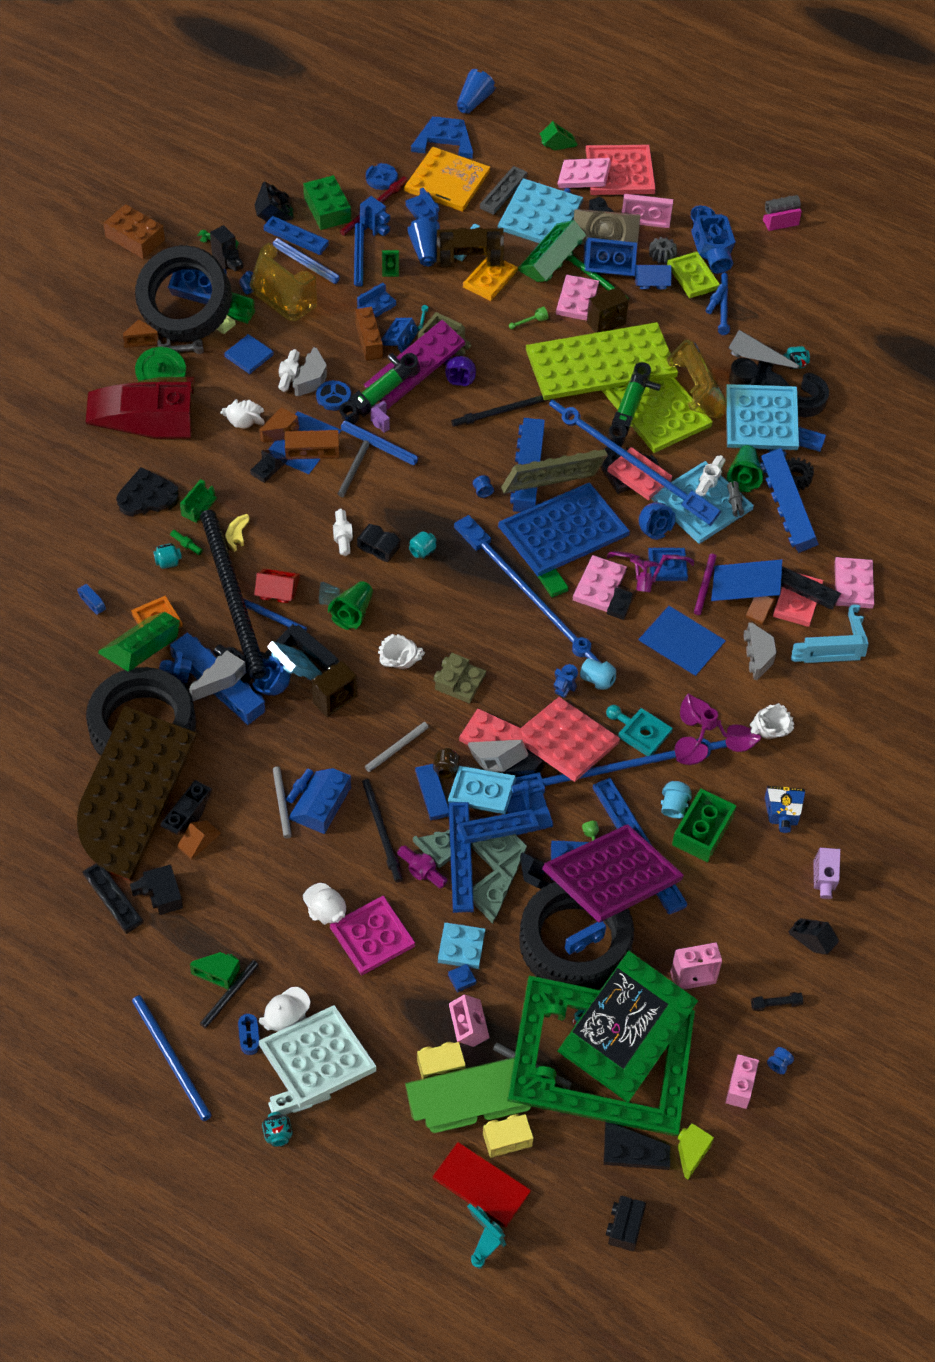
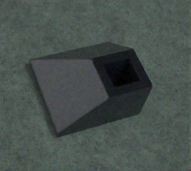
(273, 203)

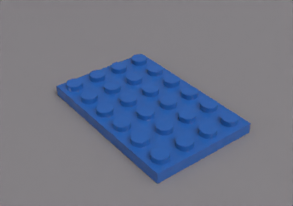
(563, 529)

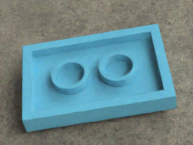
(294, 660)
(482, 789)

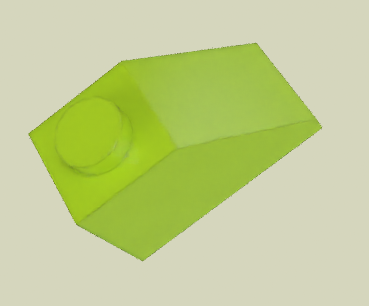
(692, 1148)

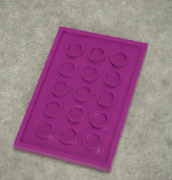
(612, 872)

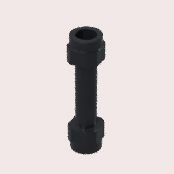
(759, 1003)

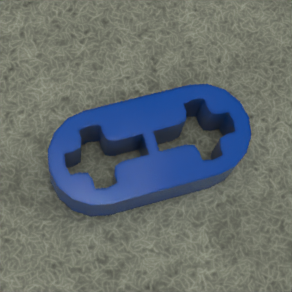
(91, 599)
(244, 1034)

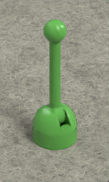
(540, 314)
(590, 829)

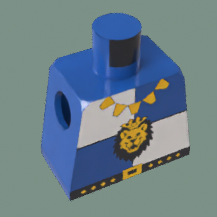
(784, 806)

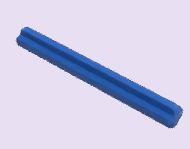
(358, 254)
(306, 261)
(379, 443)

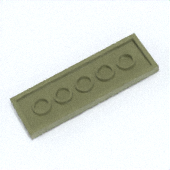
(554, 470)

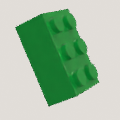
(327, 202)
(704, 825)

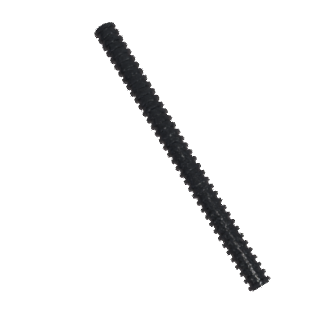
(233, 595)

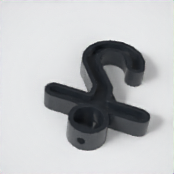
(747, 372)

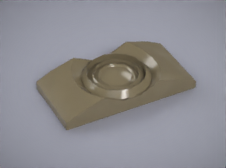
(608, 225)

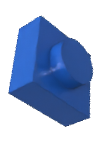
(462, 978)

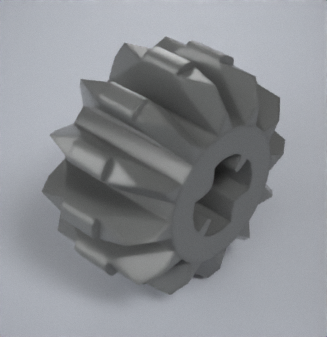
(662, 250)

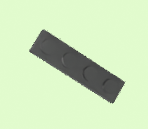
(503, 190)

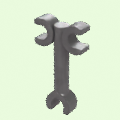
(184, 348)

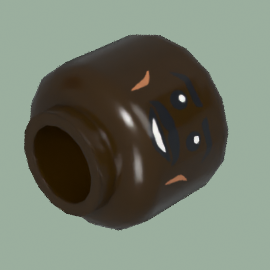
(446, 763)

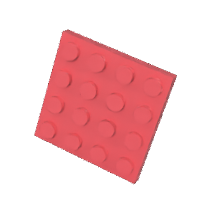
(629, 169)
(566, 738)

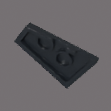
(633, 1149)

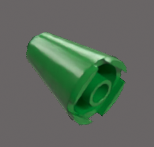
(746, 469)
(350, 606)

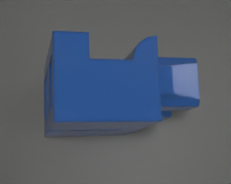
(374, 216)

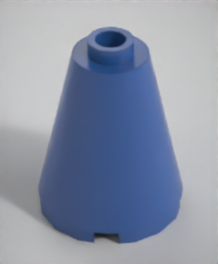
(475, 90)
(424, 240)

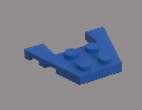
(444, 132)

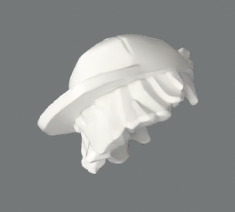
(243, 414)
(399, 652)
(772, 722)
(324, 903)
(286, 1009)

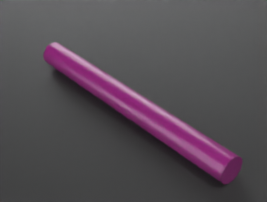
(705, 583)

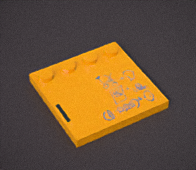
(448, 178)

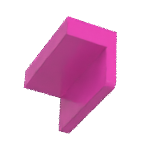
(782, 219)

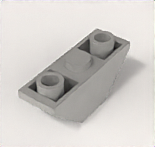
(311, 374)
(760, 650)
(498, 755)

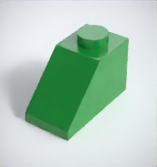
(557, 137)
(390, 263)
(217, 969)

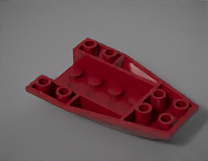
(144, 407)

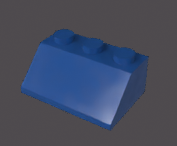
(610, 256)
(191, 285)
(321, 799)

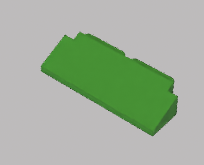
(462, 1095)

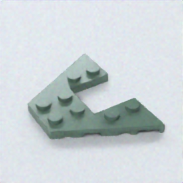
(499, 853)

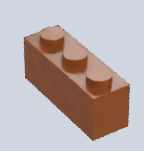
(368, 333)
(311, 444)

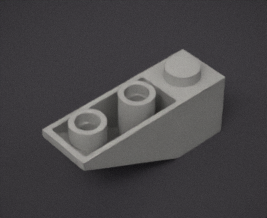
(221, 675)

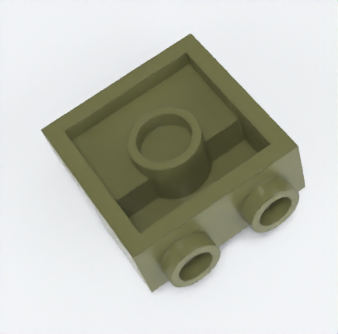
(459, 678)

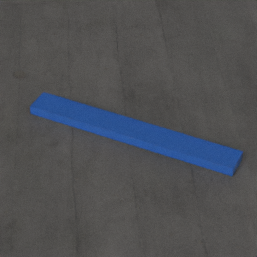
(621, 816)

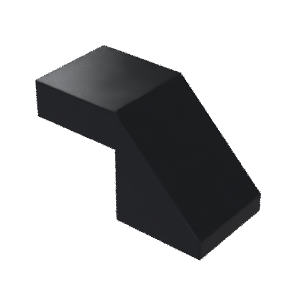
(532, 870)

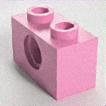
(469, 1020)
(742, 1081)

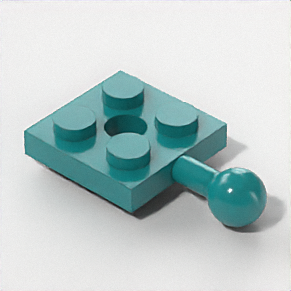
(640, 721)

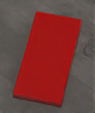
(481, 1184)

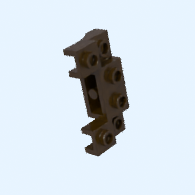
(470, 242)

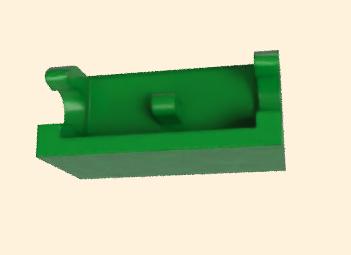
(241, 308)
(197, 501)

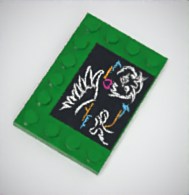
(627, 1026)

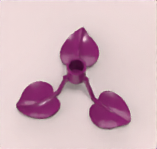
(644, 579)
(694, 711)

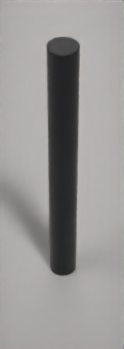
(229, 994)

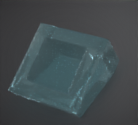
(327, 593)

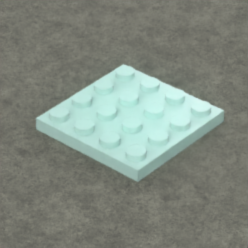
(317, 1056)

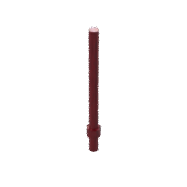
(393, 188)

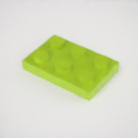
(693, 274)

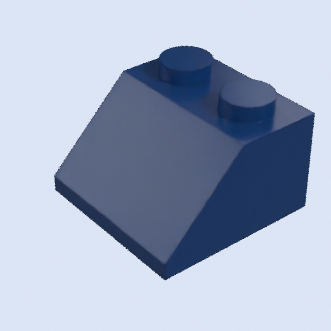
(653, 276)

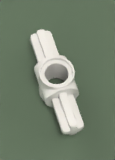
(289, 370)
(710, 475)
(342, 532)

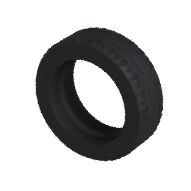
(165, 264)
(137, 683)
(549, 966)

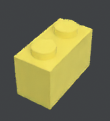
(440, 1059)
(507, 1135)

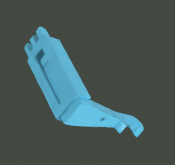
(834, 647)

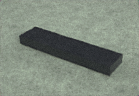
(809, 588)
(113, 898)

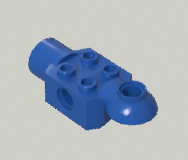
(713, 238)

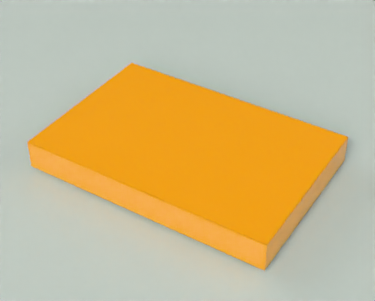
(489, 280)

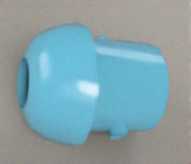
(598, 673)
(675, 799)

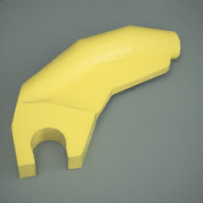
(234, 531)

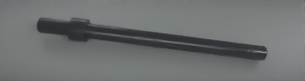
(470, 418)
(392, 861)

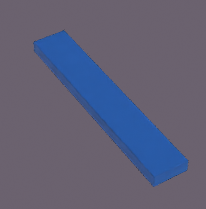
(460, 860)

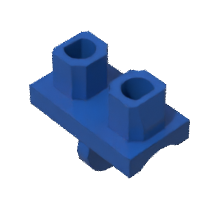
(178, 668)
(565, 680)

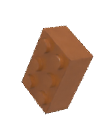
(134, 231)

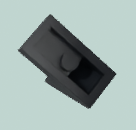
(268, 465)
(621, 601)

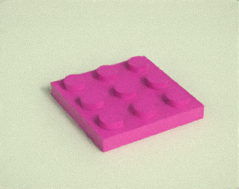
(372, 935)

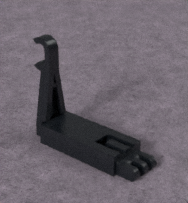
(308, 645)

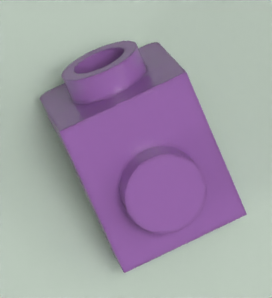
(379, 416)

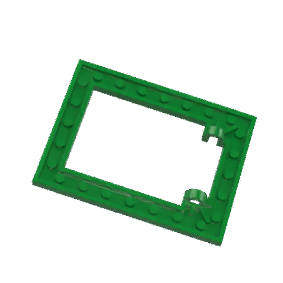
(528, 1088)

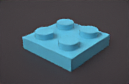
(461, 945)

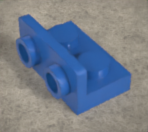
(423, 206)
(377, 299)
(400, 333)

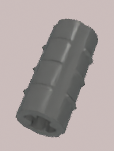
(782, 204)

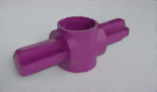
(422, 866)

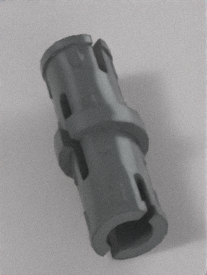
(735, 499)

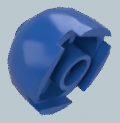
(656, 520)
(275, 680)

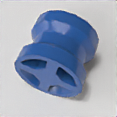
(483, 486)
(780, 1060)

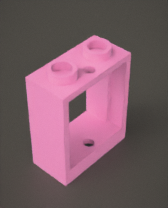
(687, 967)

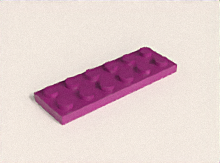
(431, 350)

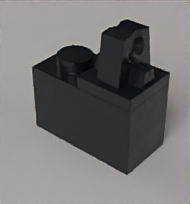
(224, 248)
(161, 888)

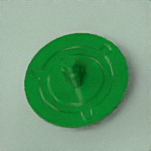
(159, 363)

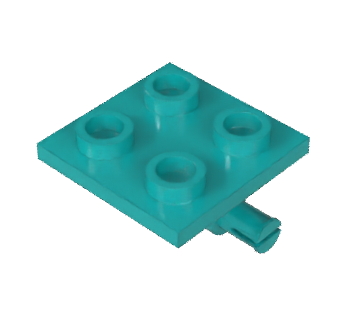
(490, 1238)

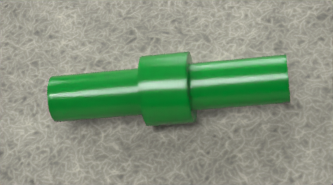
(186, 542)

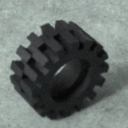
(803, 468)

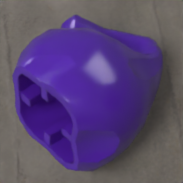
(460, 370)

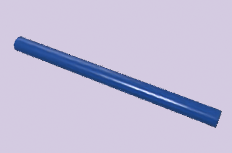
(171, 1058)

